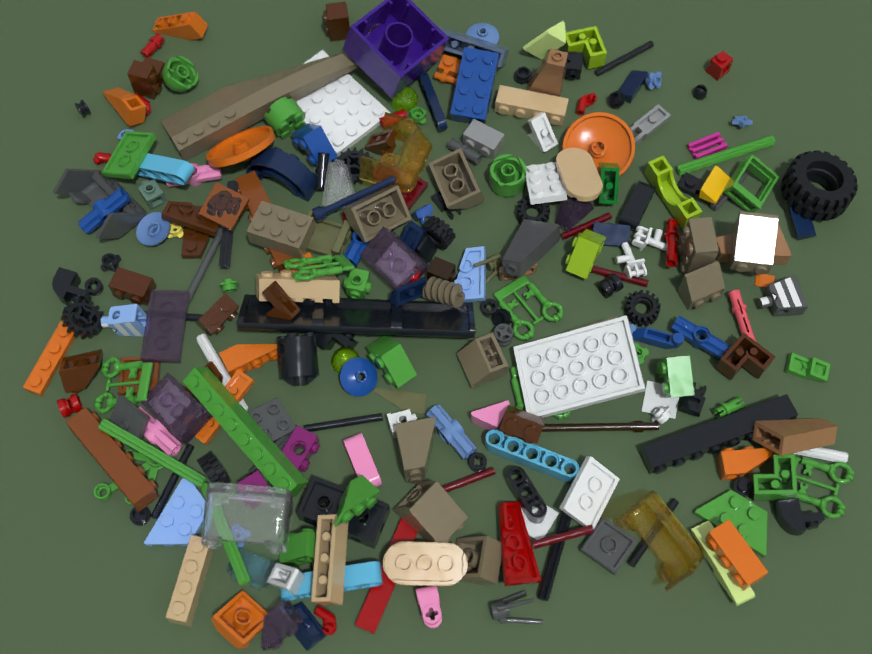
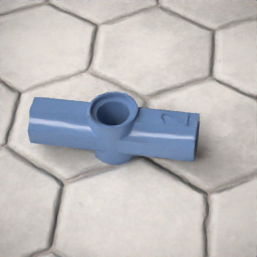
(452, 432)

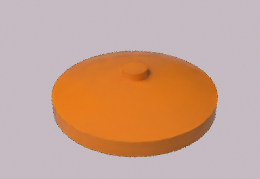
(604, 138)
(240, 146)

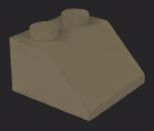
(702, 286)
(483, 559)

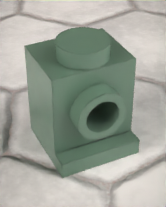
(152, 194)

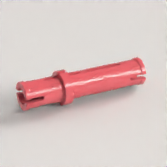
(739, 310)

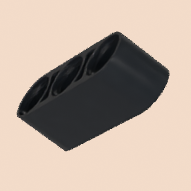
(637, 205)
(526, 485)

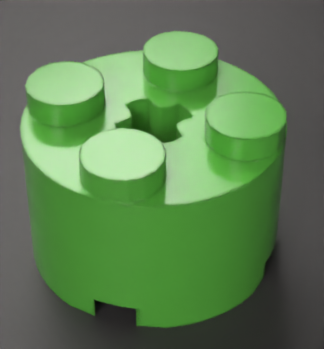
(285, 117)
(507, 175)

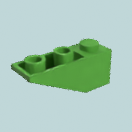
(355, 499)

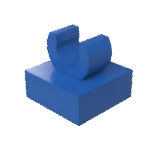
(422, 212)

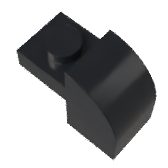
(66, 287)
(328, 340)
(791, 519)

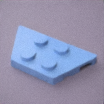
(180, 517)

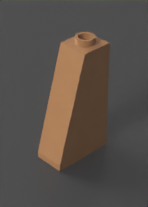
(550, 74)
(781, 255)
(794, 434)

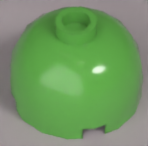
(179, 74)

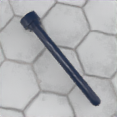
(322, 212)

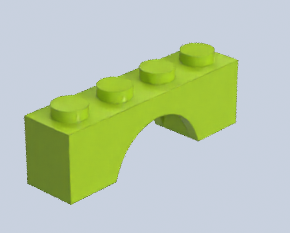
(661, 176)

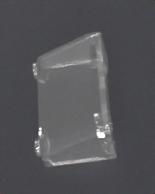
(247, 516)

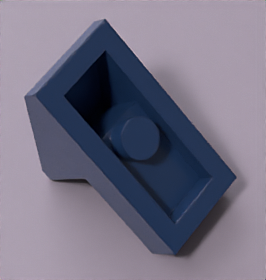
(413, 235)

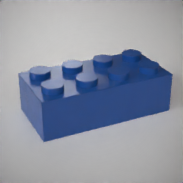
(474, 86)

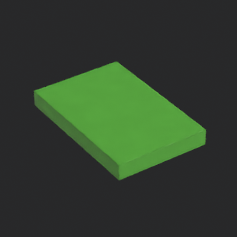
(129, 155)

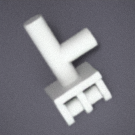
(643, 238)
(632, 267)

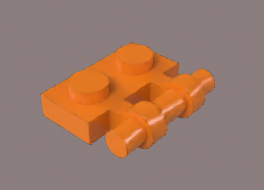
(448, 66)

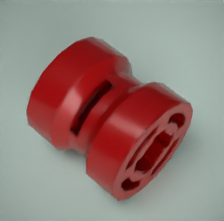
(69, 405)

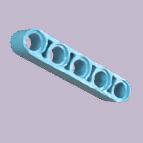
(166, 169)
(538, 464)
(356, 577)

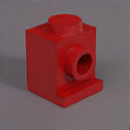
(719, 65)

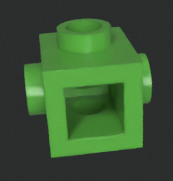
(358, 284)

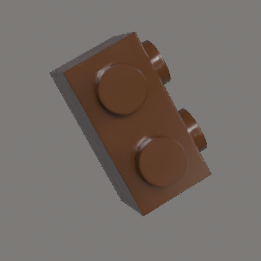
(131, 286)
(217, 314)
(522, 424)

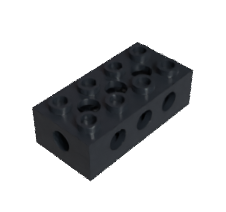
(322, 492)

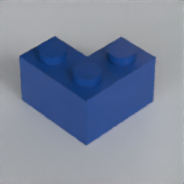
(313, 140)

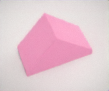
(490, 417)

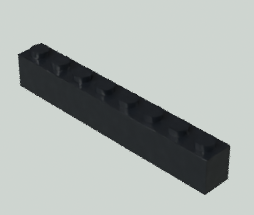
(713, 435)

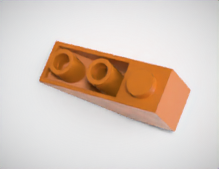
(184, 26)
(127, 105)
(247, 356)
(741, 462)

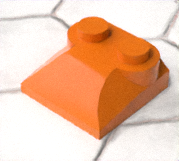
(240, 620)

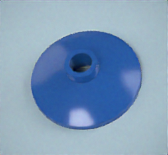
(349, 377)

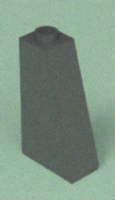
(529, 246)

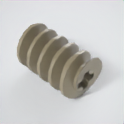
(444, 292)

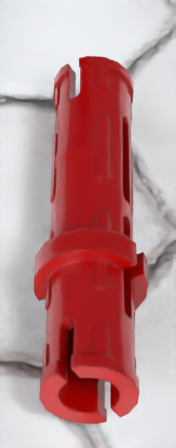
(671, 237)

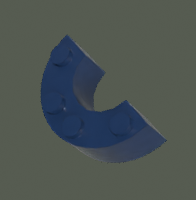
(285, 168)

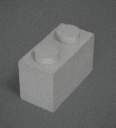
(483, 139)

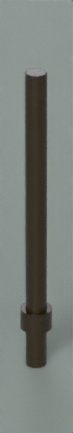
(637, 427)

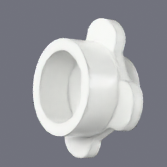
(661, 414)

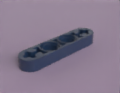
(432, 102)

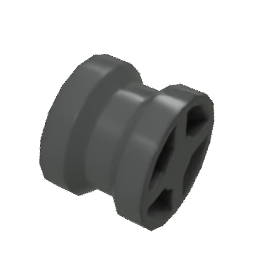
(501, 331)

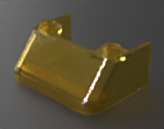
(410, 161)
(664, 536)

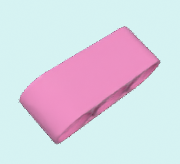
(361, 459)

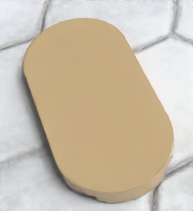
(579, 174)
(425, 563)

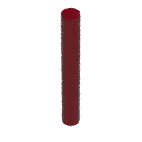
(587, 225)
(606, 272)
(469, 479)
(562, 536)

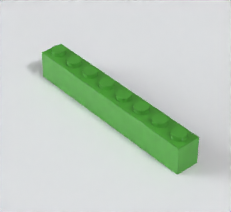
(244, 430)

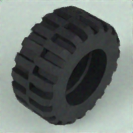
(827, 171)

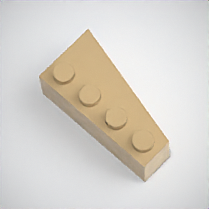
(316, 289)

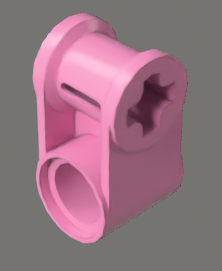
(429, 603)

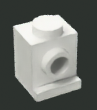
(395, 418)

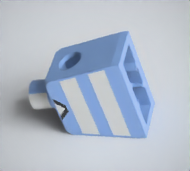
(126, 320)

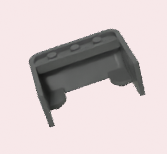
(89, 186)

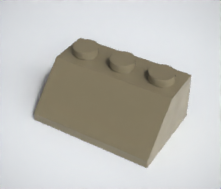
(456, 181)
(377, 210)

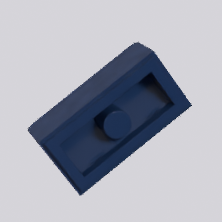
(633, 84)
(803, 227)
(615, 233)
(408, 292)
(310, 630)

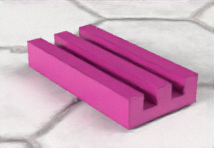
(706, 143)

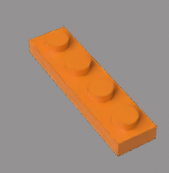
(49, 361)
(238, 387)

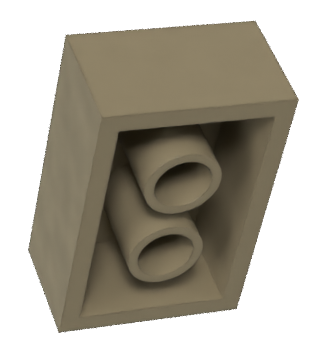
(281, 229)
(697, 245)

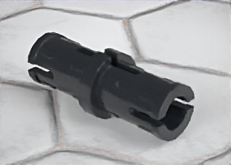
(321, 170)

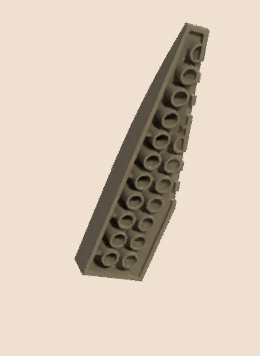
(246, 103)

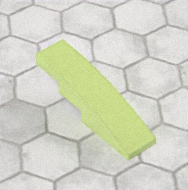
(722, 575)

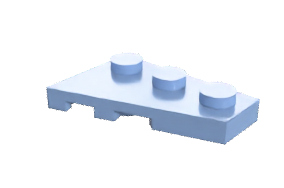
(473, 278)

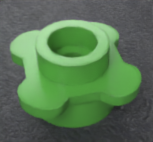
(418, 111)
(229, 285)
(642, 353)

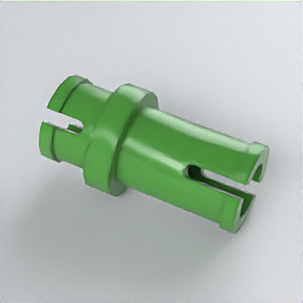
(729, 407)

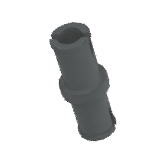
(469, 153)

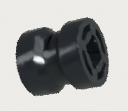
(610, 285)

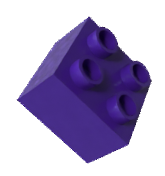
(398, 48)

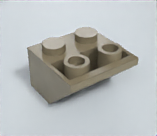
(483, 360)

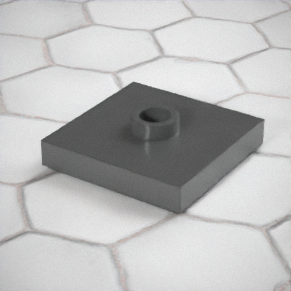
(129, 417)
(609, 545)

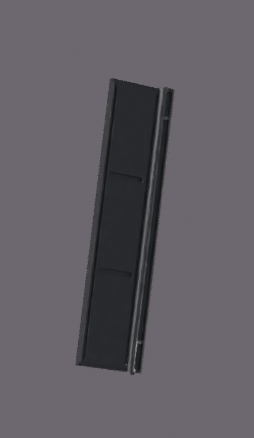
(363, 317)

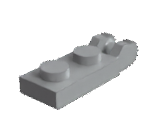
(649, 123)

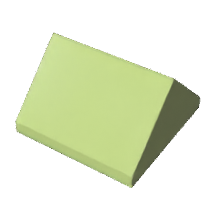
(550, 39)

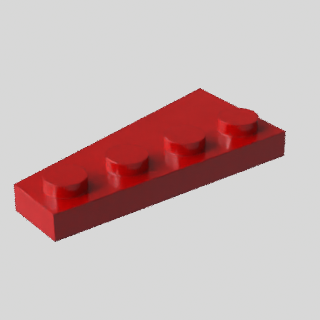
(517, 552)

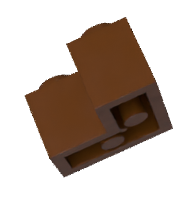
(338, 21)
(146, 77)
(745, 354)

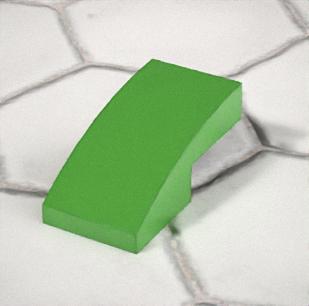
(806, 368)

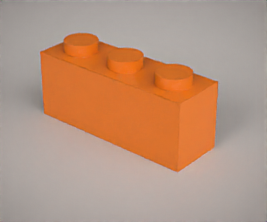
(735, 555)

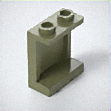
(329, 237)

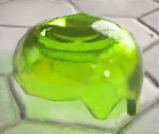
(406, 99)
(341, 356)

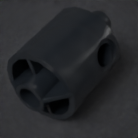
(298, 358)

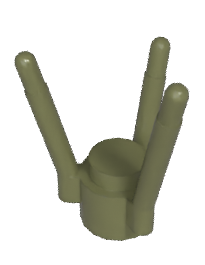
(492, 263)

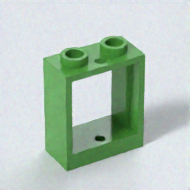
(741, 195)

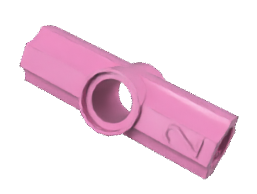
(202, 174)
(159, 435)

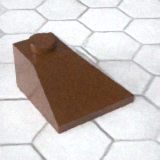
(79, 369)

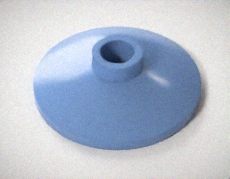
(489, 32)
(152, 229)

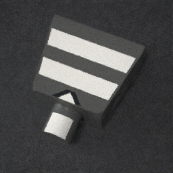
(784, 298)

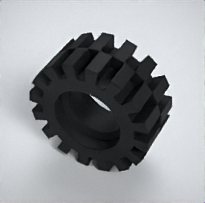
(524, 204)
(439, 232)
(645, 298)
(213, 469)

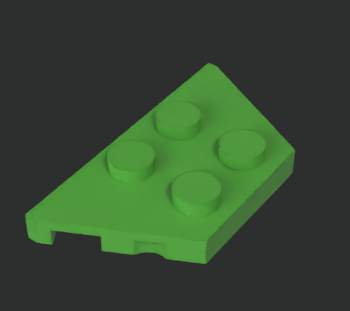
(745, 516)

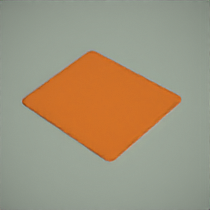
(764, 280)

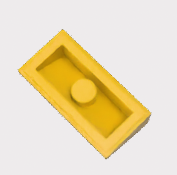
(714, 185)

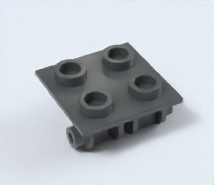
(273, 419)

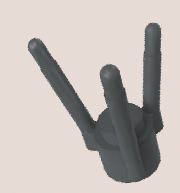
(501, 609)

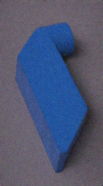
(658, 338)

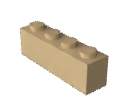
(529, 104)
(329, 561)
(189, 583)

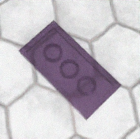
(165, 326)

